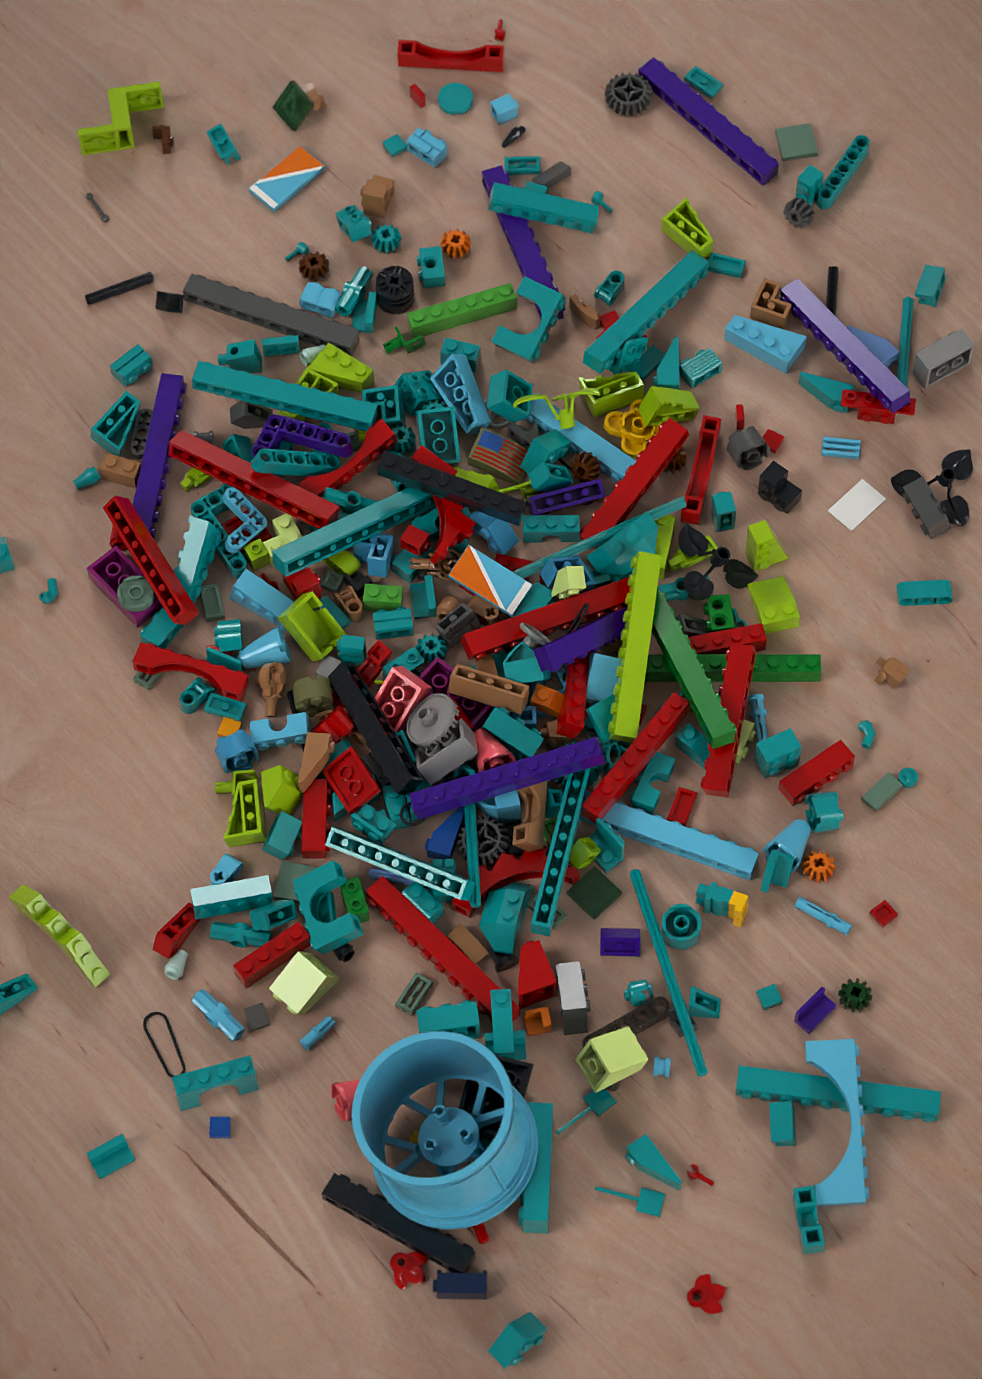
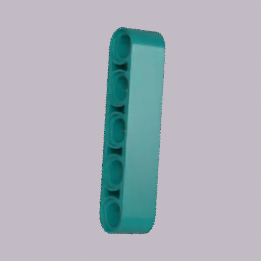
(844, 165)

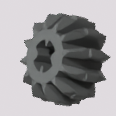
(799, 212)

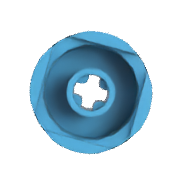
(236, 752)

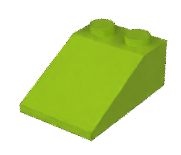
(774, 604)

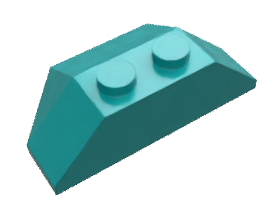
(616, 553)
(504, 915)

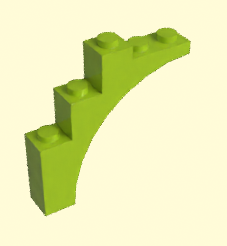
(58, 929)

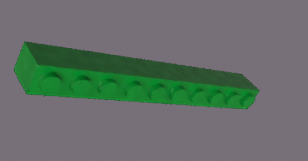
(766, 668)
(691, 675)

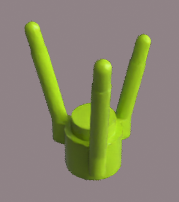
(525, 489)

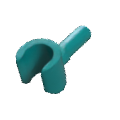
(597, 200)
(300, 248)
(738, 621)

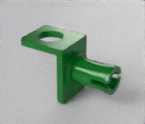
(399, 342)

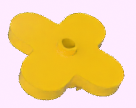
(631, 429)

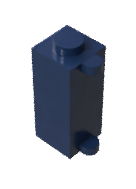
(461, 1285)

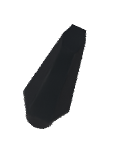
(514, 134)

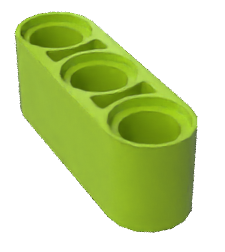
(343, 563)

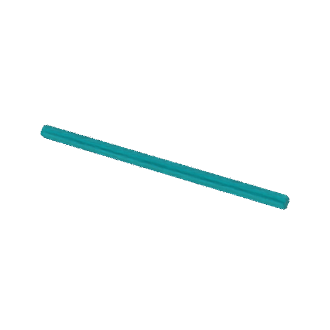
(598, 539)
(668, 973)

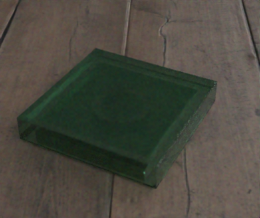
(293, 105)
(594, 892)

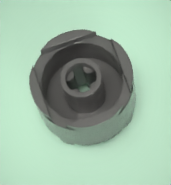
(747, 448)

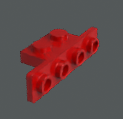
(871, 408)

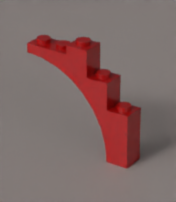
(453, 523)
(509, 870)

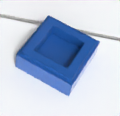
(220, 1127)

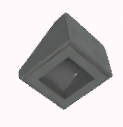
(256, 1016)

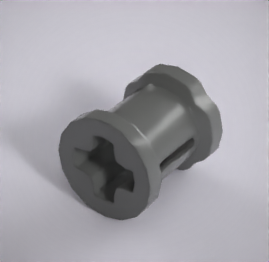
(208, 437)

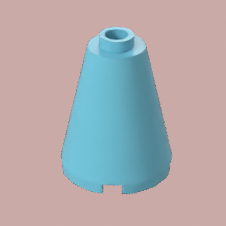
(266, 649)
(790, 841)

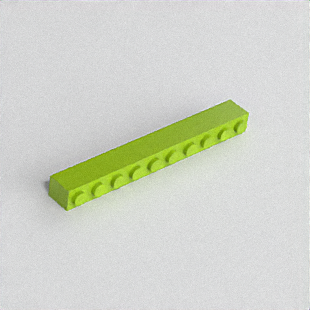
(635, 647)

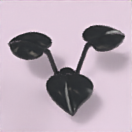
(954, 466)
(696, 585)

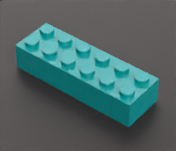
(535, 1196)

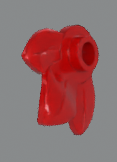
(410, 1271)
(709, 1294)

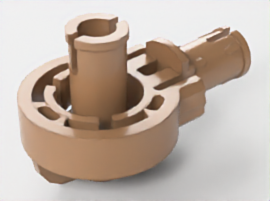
(441, 566)
(272, 686)

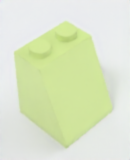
(303, 983)
(611, 1058)

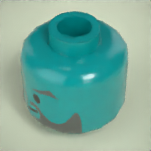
(638, 992)

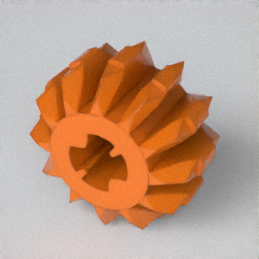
(455, 243)
(813, 861)

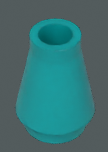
(87, 478)

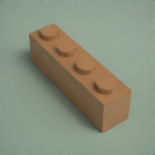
(488, 689)

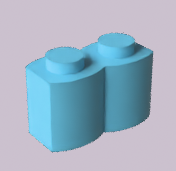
(320, 299)

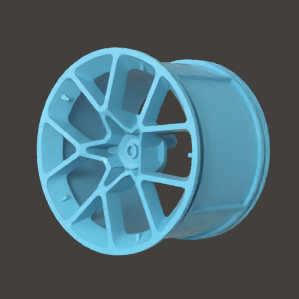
(447, 1134)

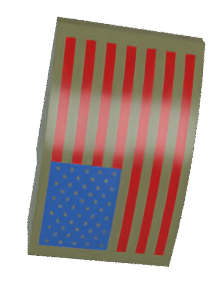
(498, 456)

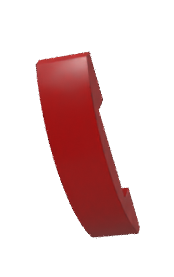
(371, 667)

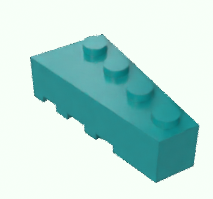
(197, 555)

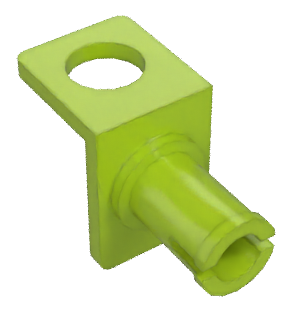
(230, 786)

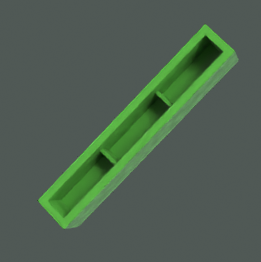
(462, 310)

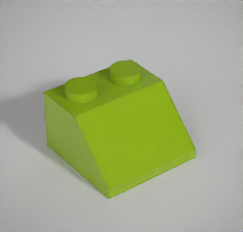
(280, 789)

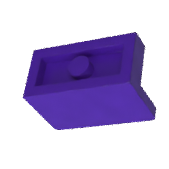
(619, 942)
(814, 1011)

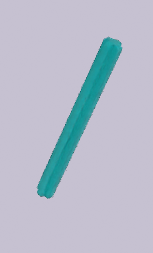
(905, 340)
(472, 853)

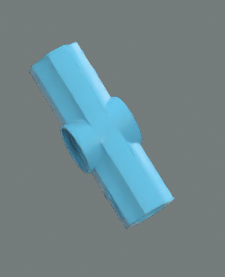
(218, 1015)

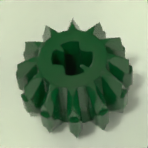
(852, 1001)

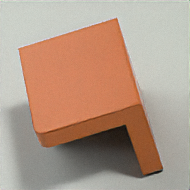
(537, 1021)

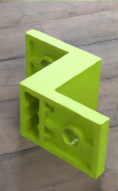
(122, 103)

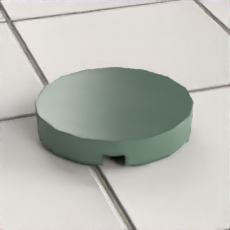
(135, 594)

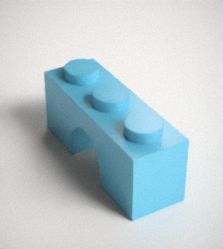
(295, 732)

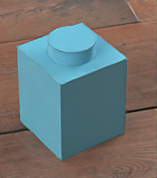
(504, 109)

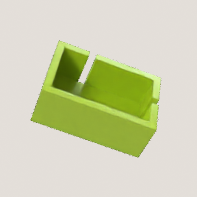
(311, 628)

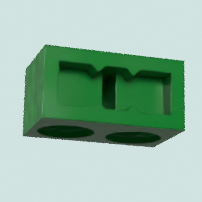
(721, 615)
(354, 899)

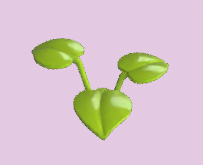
(566, 415)

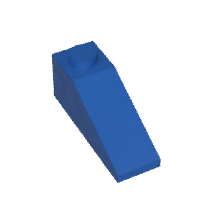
(445, 836)

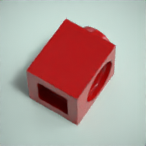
(415, 541)

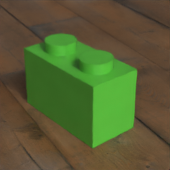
(382, 597)

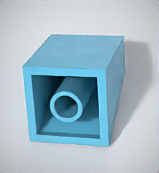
(601, 677)

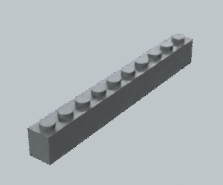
(269, 314)

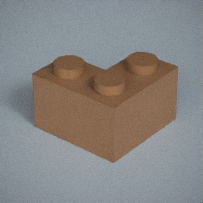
(377, 195)
(768, 307)

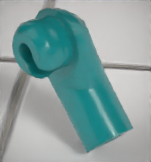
(52, 593)
(869, 732)

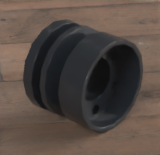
(395, 290)

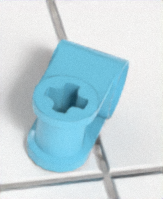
(226, 870)

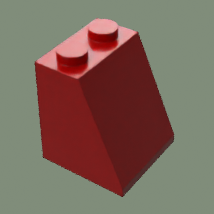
(535, 976)

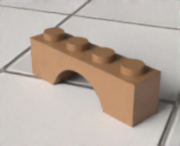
(530, 833)

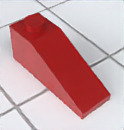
(175, 932)

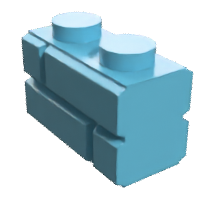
(427, 147)

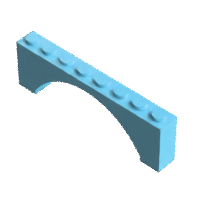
(838, 1062)

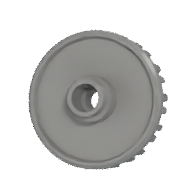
(432, 720)

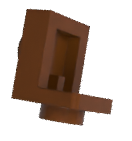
(164, 133)

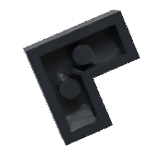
(777, 489)

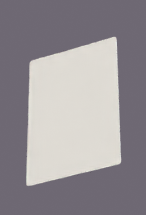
(856, 504)

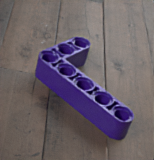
(300, 436)

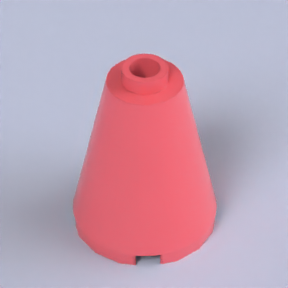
(491, 751)
(344, 1095)

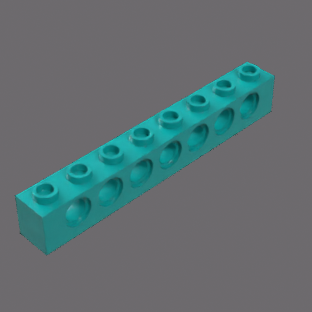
(400, 863)

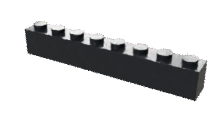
(451, 488)
(375, 728)
(385, 1218)

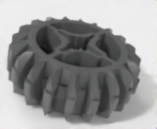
(639, 95)
(497, 846)

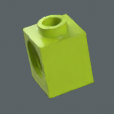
(256, 554)
(584, 852)

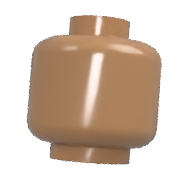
(446, 606)

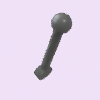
(105, 218)

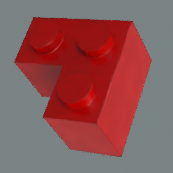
(303, 582)

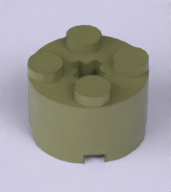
(312, 695)

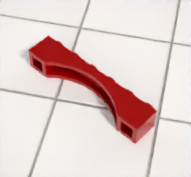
(485, 58)
(377, 439)
(701, 469)
(155, 660)
(572, 711)

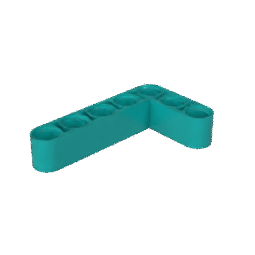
(295, 462)
(209, 514)

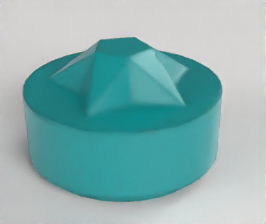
(908, 777)

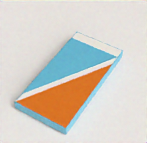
(286, 178)
(490, 580)

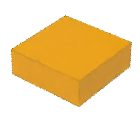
(228, 727)

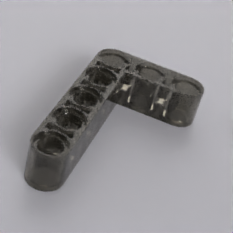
(637, 1026)

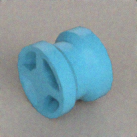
(661, 1066)

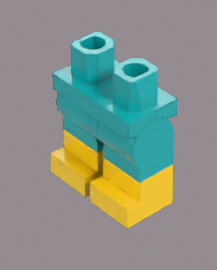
(723, 902)

